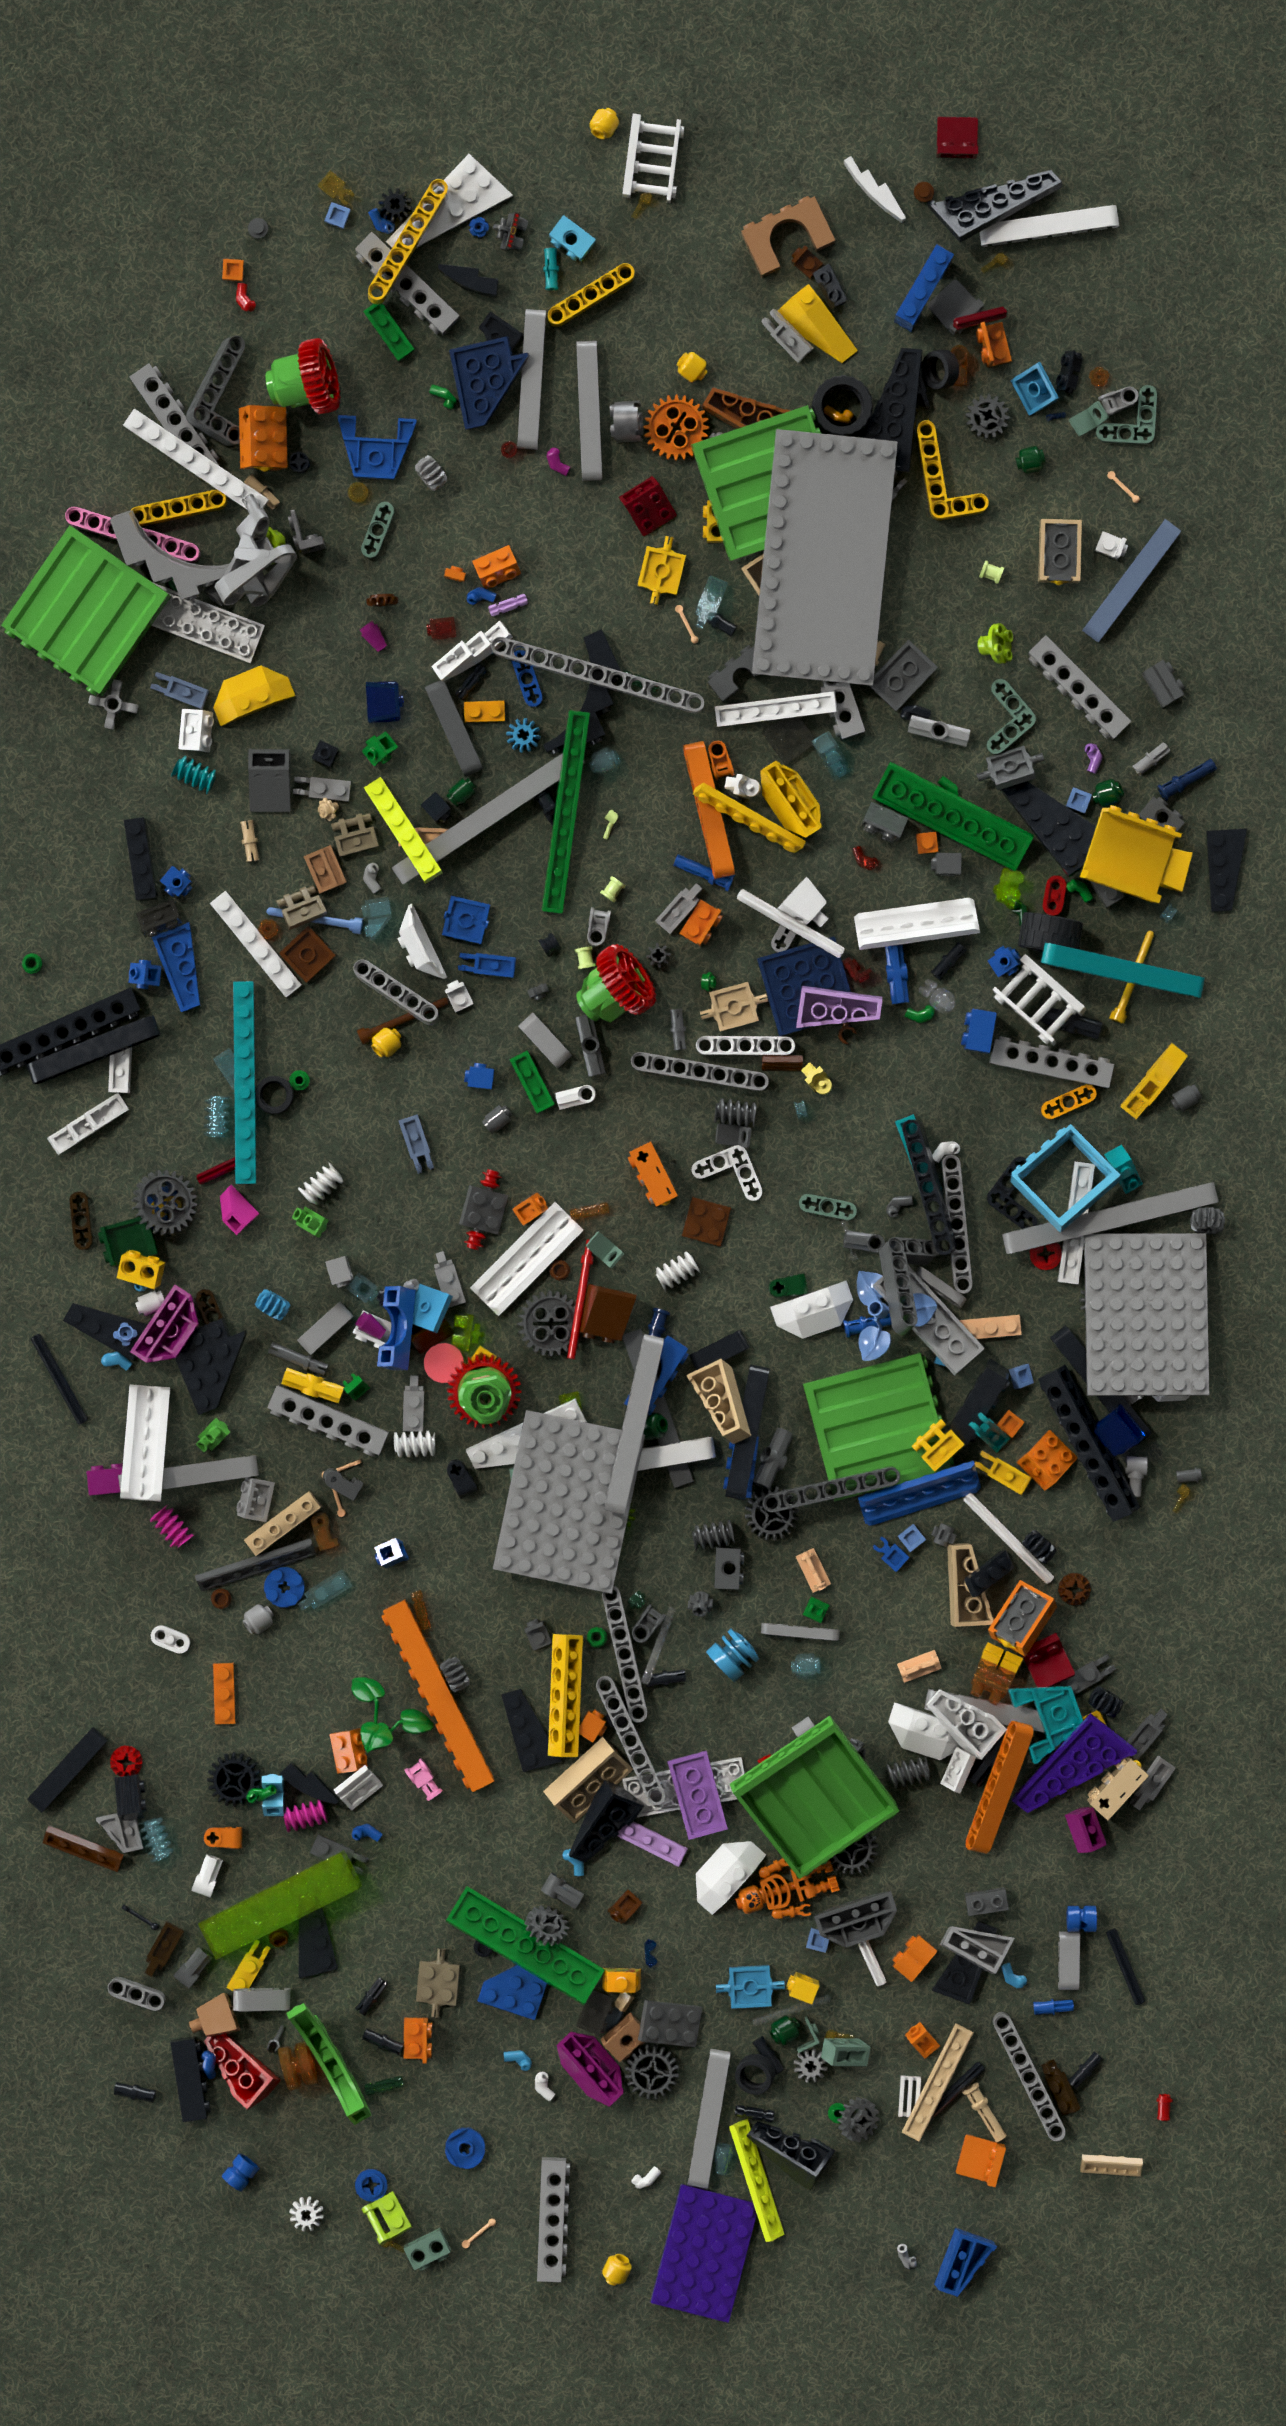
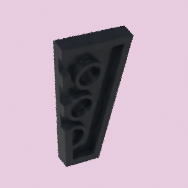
(1224, 862)
(315, 1945)

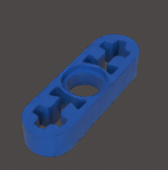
(537, 691)

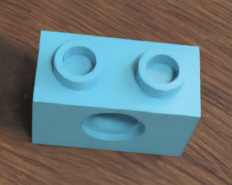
(566, 228)

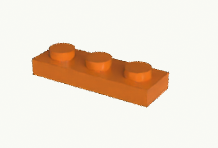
(224, 1693)

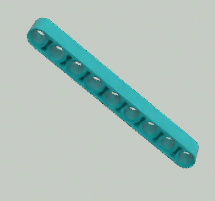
(1122, 970)

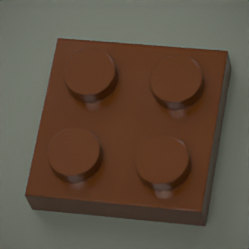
(307, 954)
(706, 1221)

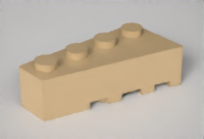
(722, 1399)
(963, 1607)

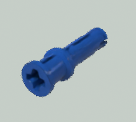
(702, 871)
(856, 1326)

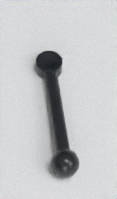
(154, 1926)

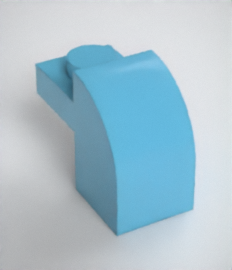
(275, 1804)

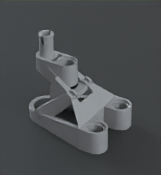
(256, 548)

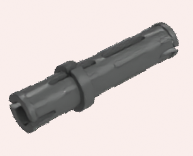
(304, 1361)

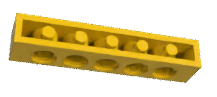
(565, 1695)

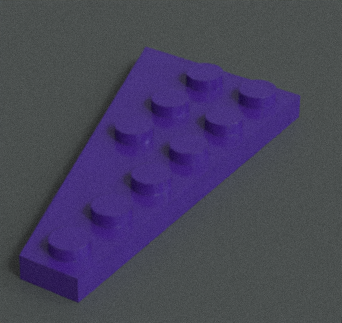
(1078, 1759)

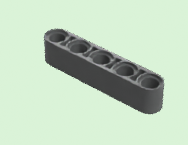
(454, 728)

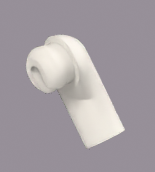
(945, 1148)
(541, 2086)
(647, 2180)

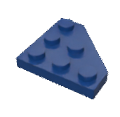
(514, 1992)

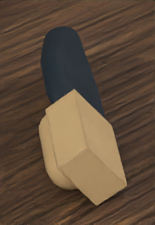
(622, 2003)

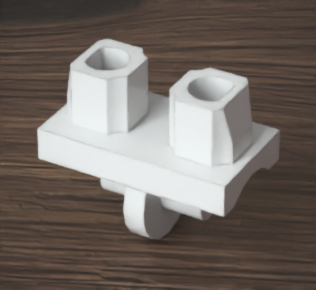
(743, 786)

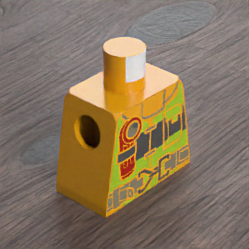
(621, 1980)

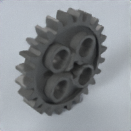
(152, 1188)
(549, 1305)

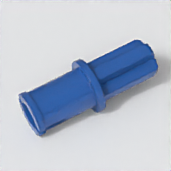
(1053, 2006)

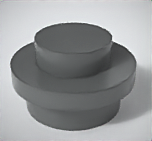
(258, 228)

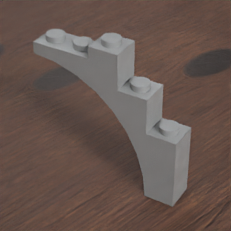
(162, 566)

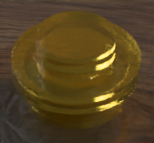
(357, 492)

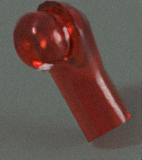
(864, 861)

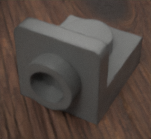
(537, 1634)

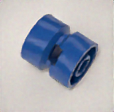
(1081, 1919)
(240, 2172)

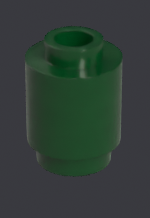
(461, 792)

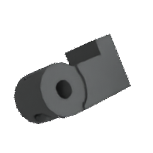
(342, 1485)

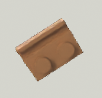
(325, 869)

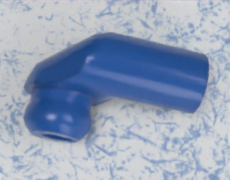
(380, 223)
(479, 594)
(364, 1831)
(209, 2064)

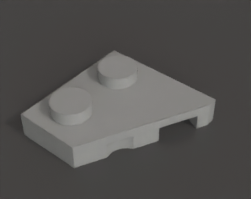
(124, 1833)

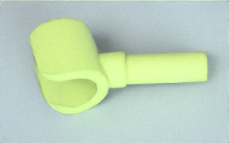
(612, 817)

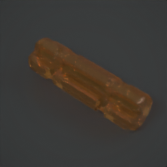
(588, 1211)
(420, 1610)

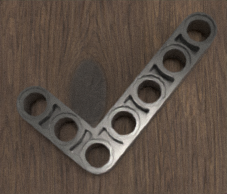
(214, 392)
(894, 1259)

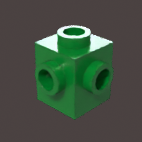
(379, 749)

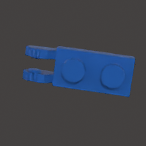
(490, 964)

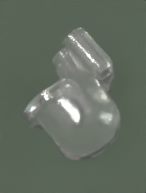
(940, 998)

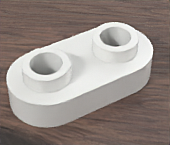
(170, 1639)

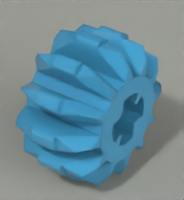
(519, 741)
(272, 1304)

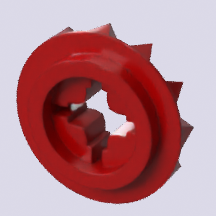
(1053, 1259)
(133, 1755)

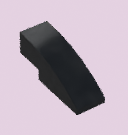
(470, 280)
(308, 1784)

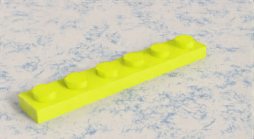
(403, 830)
(756, 2181)

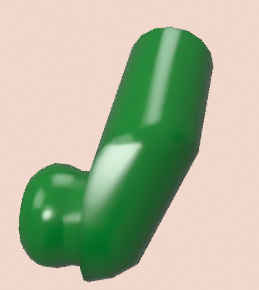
(444, 393)
(948, 785)
(1081, 888)
(921, 1016)
(261, 1794)

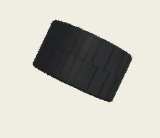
(852, 385)
(1043, 928)

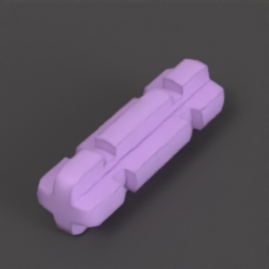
(508, 605)

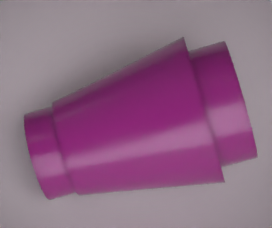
(373, 636)
(370, 1325)

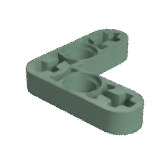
(1141, 424)
(1016, 715)

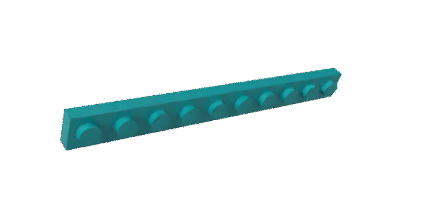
(244, 1082)

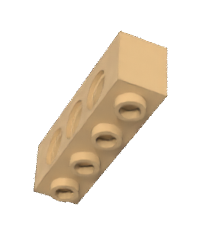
(282, 1523)

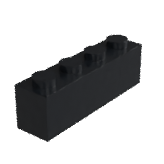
(140, 859)
(189, 2079)

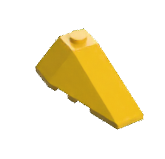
(816, 324)

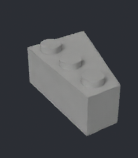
(978, 1947)

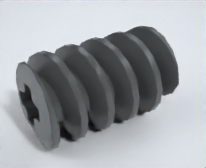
(735, 1112)
(713, 1535)
(909, 1772)

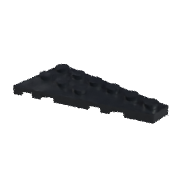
(988, 205)
(897, 408)
(1055, 825)

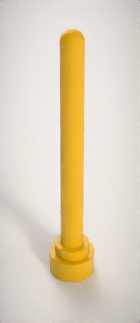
(1119, 1013)

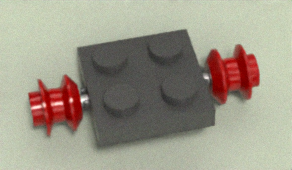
(483, 1209)

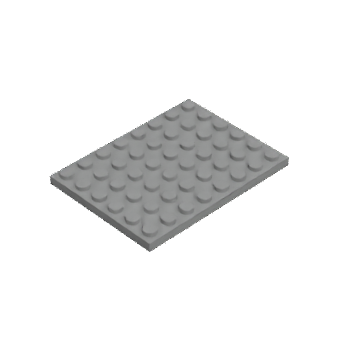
(1146, 1314)
(557, 1501)

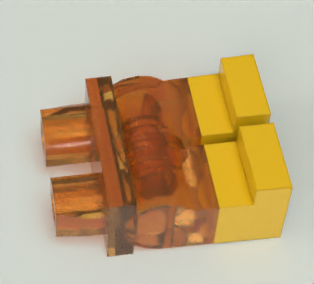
(993, 1680)

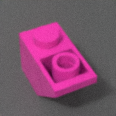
(236, 1210)

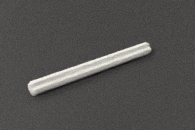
(790, 923)
(1008, 1538)

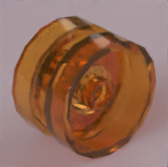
(294, 2066)

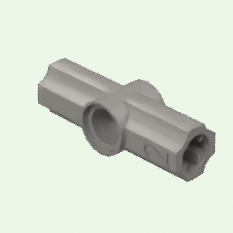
(925, 727)

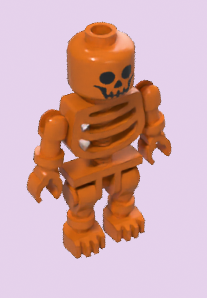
(752, 1899)

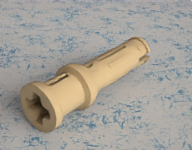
(980, 2103)

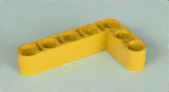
(938, 480)

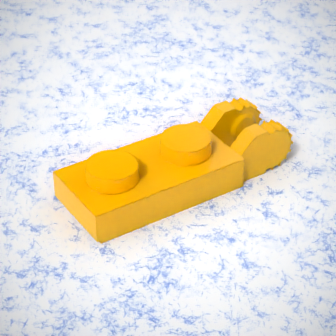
(1005, 1473)
(248, 1968)

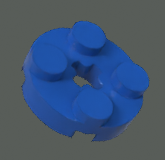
(290, 1596)
(464, 2159)

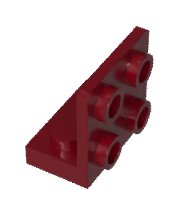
(957, 137)
(648, 506)
(1048, 1662)

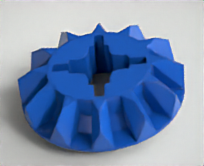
(365, 2192)

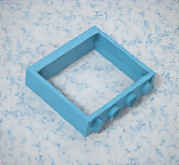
(1088, 1200)

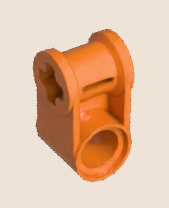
(720, 762)
(228, 1837)

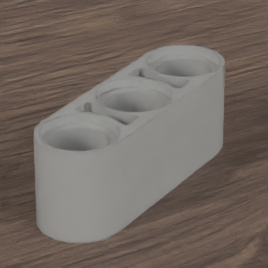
(545, 1040)
(325, 1328)
(1069, 1960)
(126, 1993)
(261, 1999)

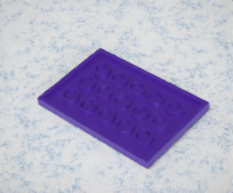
(704, 2253)

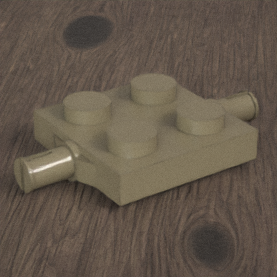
(438, 1982)

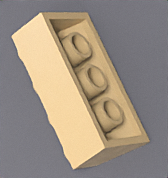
(580, 1782)

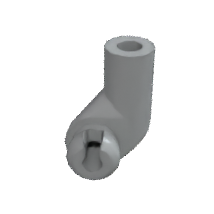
(370, 877)
(904, 2256)

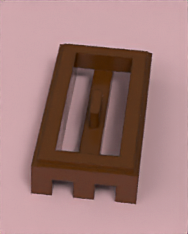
(782, 1062)

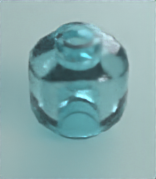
(605, 761)
(806, 1666)

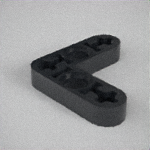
(1005, 1192)

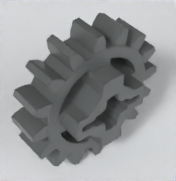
(997, 421)
(546, 1925)
(858, 2119)

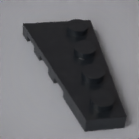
(102, 1325)
(527, 1732)
(961, 1975)

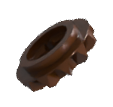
(382, 600)
(1068, 1581)

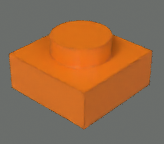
(233, 270)
(455, 573)
(927, 842)
(1010, 1423)

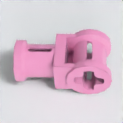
(423, 1778)

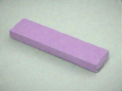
(653, 1843)

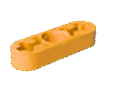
(1071, 1093)

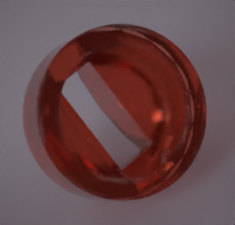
(505, 446)

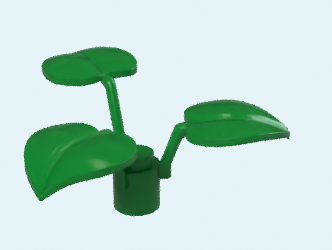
(377, 1734)

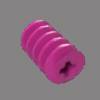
(171, 1527)
(304, 1815)

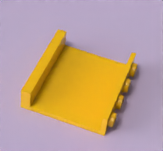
(1129, 853)

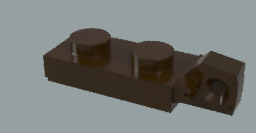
(163, 1947)
(1060, 2088)

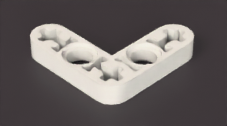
(729, 1162)

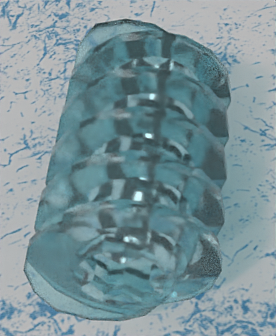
(216, 1116)
(156, 1838)

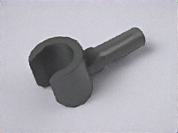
(275, 2041)

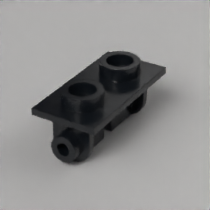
(830, 286)
(1070, 362)

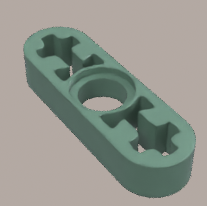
(367, 542)
(841, 1214)

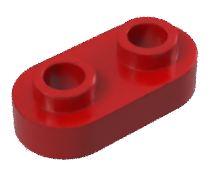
(1055, 896)

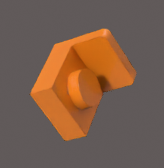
(530, 1208)
(922, 2040)

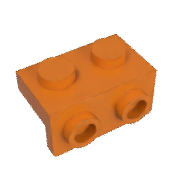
(496, 567)
(348, 1751)

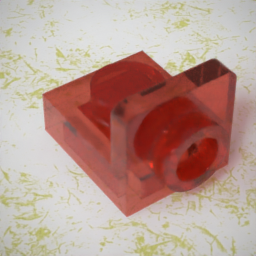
(441, 628)
(852, 968)

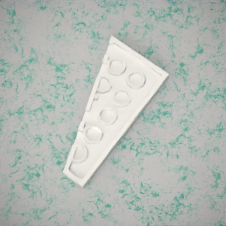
(468, 194)
(503, 1447)

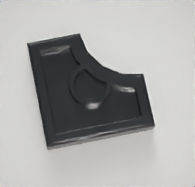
(495, 328)

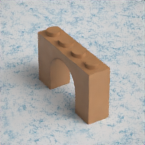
(805, 213)

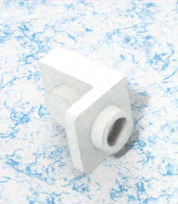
(1111, 546)
(458, 996)

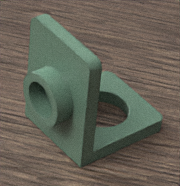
(1087, 419)
(604, 1249)
(814, 2031)

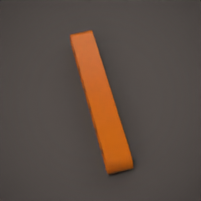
(710, 818)
(999, 1787)

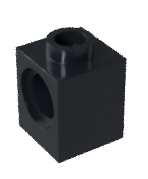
(325, 754)

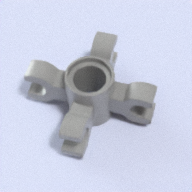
(103, 702)

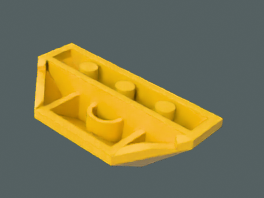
(251, 693)
(790, 799)

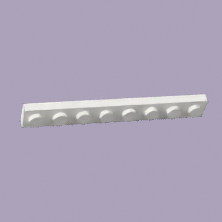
(191, 459)

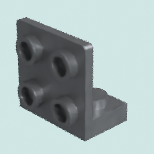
(312, 542)

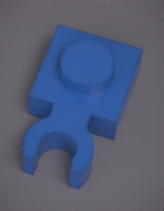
(892, 1555)

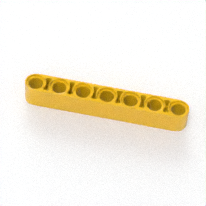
(408, 232)

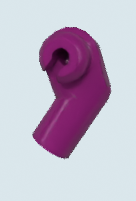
(554, 462)

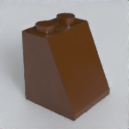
(606, 1313)

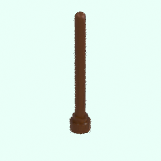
(367, 1034)

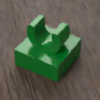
(356, 1387)
(816, 1609)

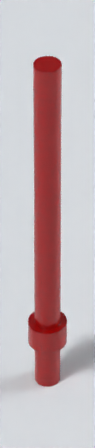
(586, 1261)

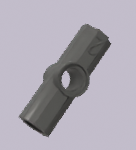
(593, 1059)
(773, 1458)

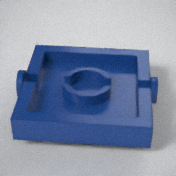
(466, 919)

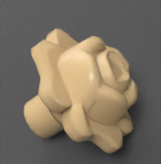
(327, 809)

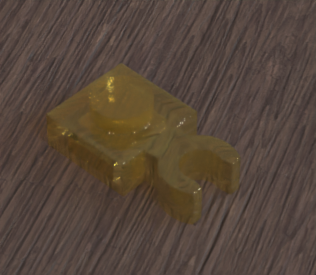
(333, 187)

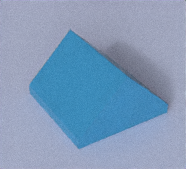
(1034, 389)

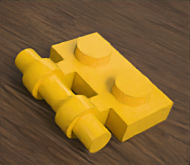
(942, 1449)

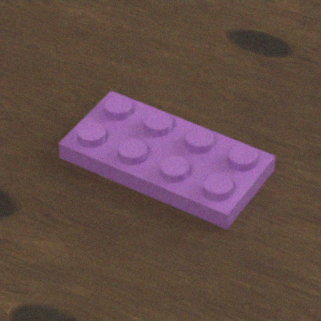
(697, 1795)

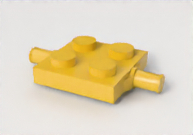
(661, 570)

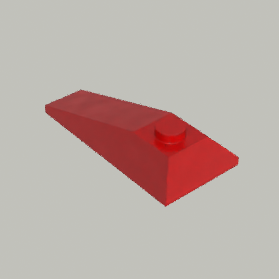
(244, 2073)

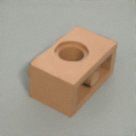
(613, 2039)

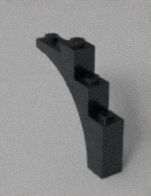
(597, 697)

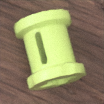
(991, 572)
(613, 889)
(585, 957)

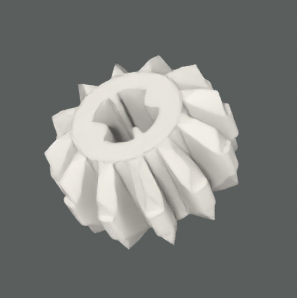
(314, 2215)

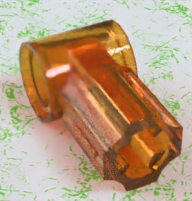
(962, 378)

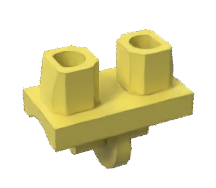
(817, 1079)

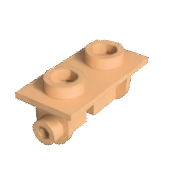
(813, 1570)
(919, 1666)

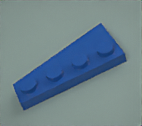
(178, 960)

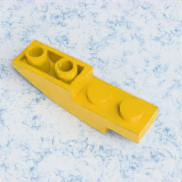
(1154, 1081)

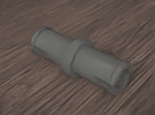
(678, 1029)

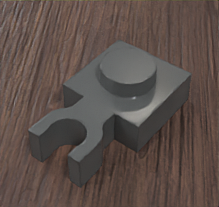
(538, 992)

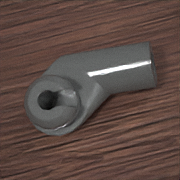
(896, 1204)

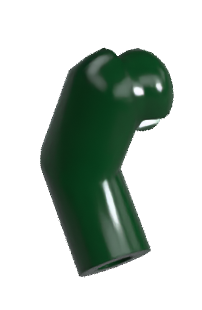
(1019, 909)

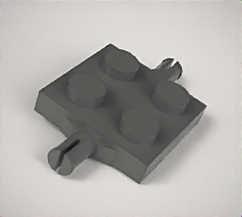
(1010, 768)

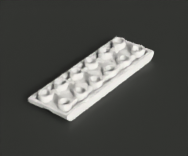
(209, 626)
(916, 923)
(526, 1258)
(145, 1443)
(723, 1771)

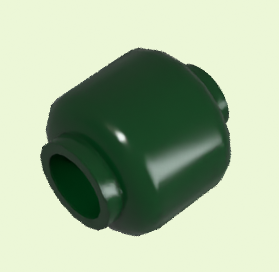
(1031, 460)
(1108, 793)
(655, 1426)
(784, 2030)

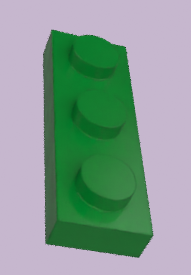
(389, 331)
(532, 1081)

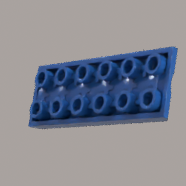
(919, 1493)

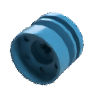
(732, 1655)

